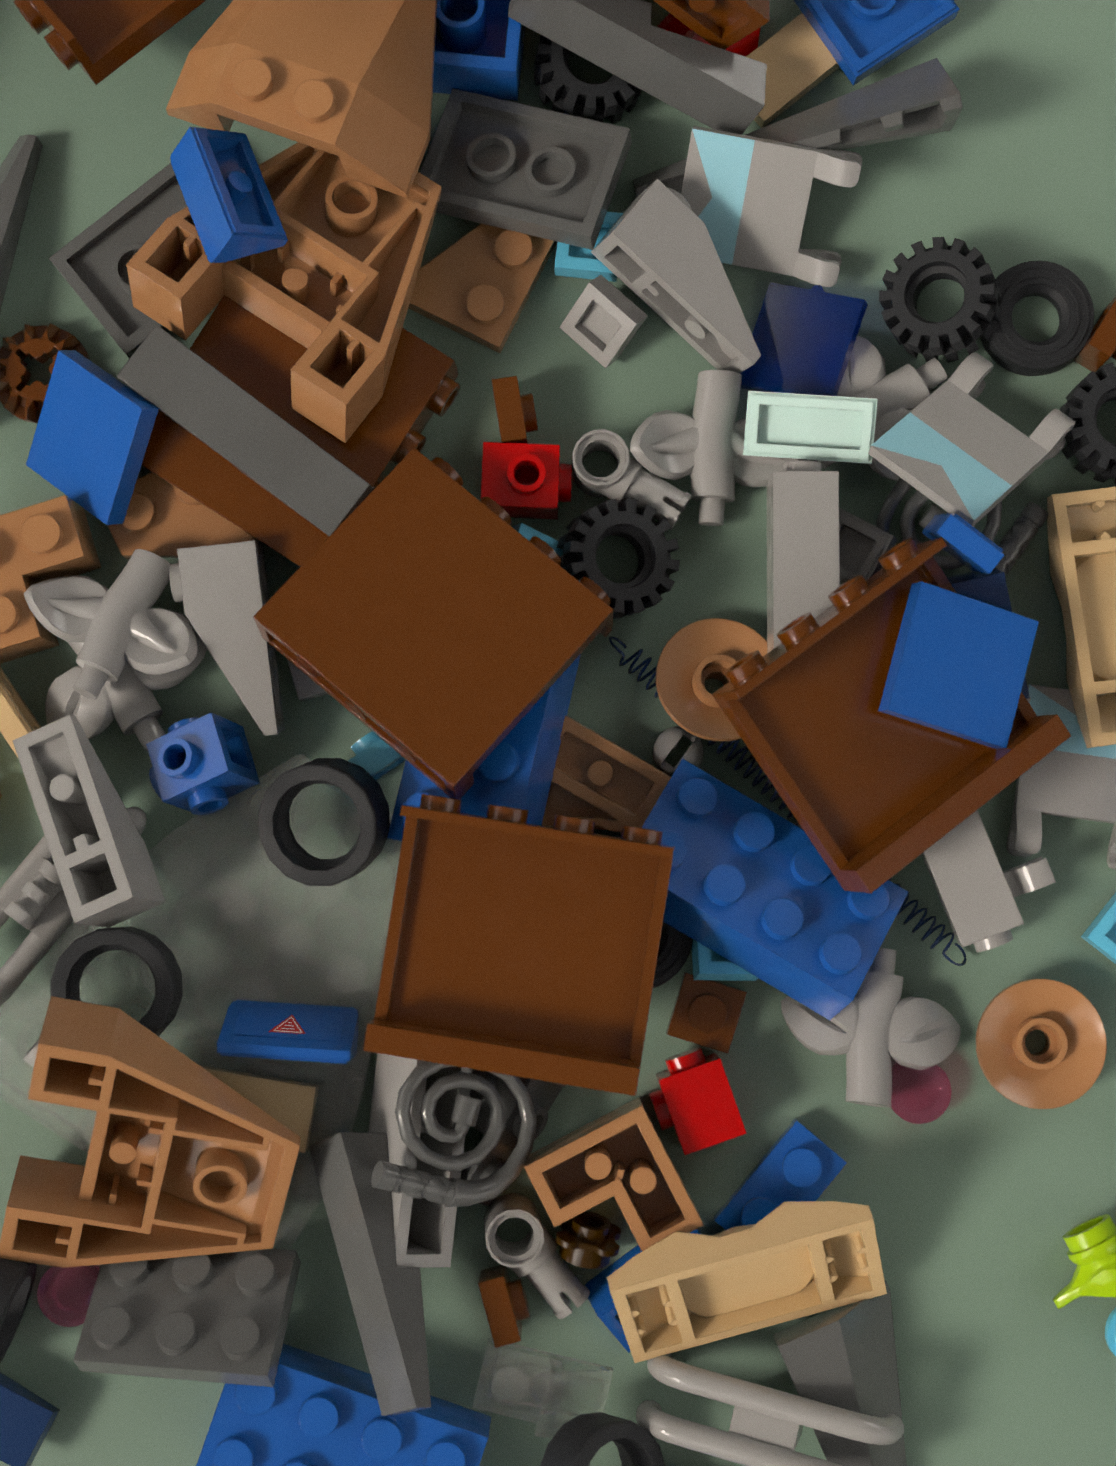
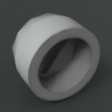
(666, 744)

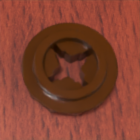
(38, 344)

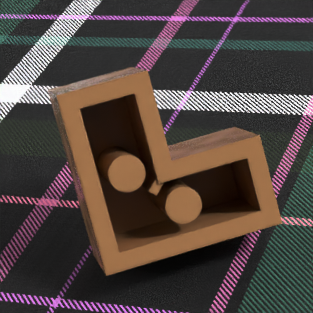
(37, 546)
(619, 1159)

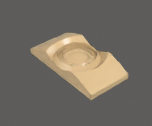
(1084, 579)
(747, 1277)

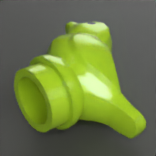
(1094, 1252)

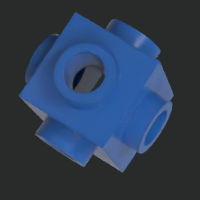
(201, 764)

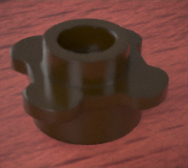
(588, 1240)

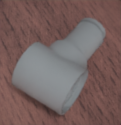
(628, 480)
(534, 1254)

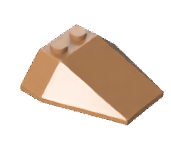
(322, 75)

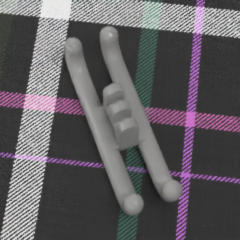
(38, 903)
(763, 1421)

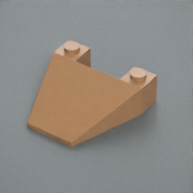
(331, 288)
(170, 1158)

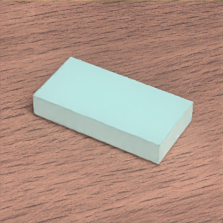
(810, 426)

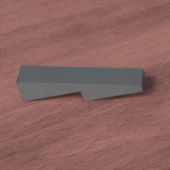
(685, 73)
(244, 431)
(383, 1297)

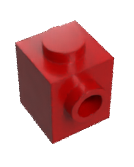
(525, 478)
(697, 1101)

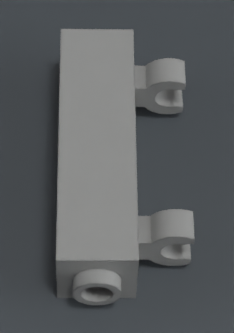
(801, 543)
(974, 887)

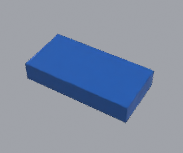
(964, 542)

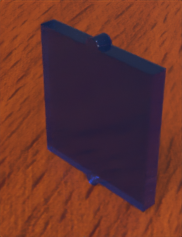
(803, 340)

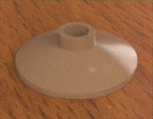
(692, 657)
(1072, 1048)

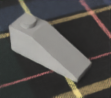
(674, 268)
(220, 595)
(87, 827)

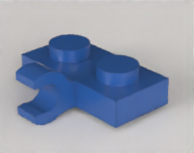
(792, 1170)

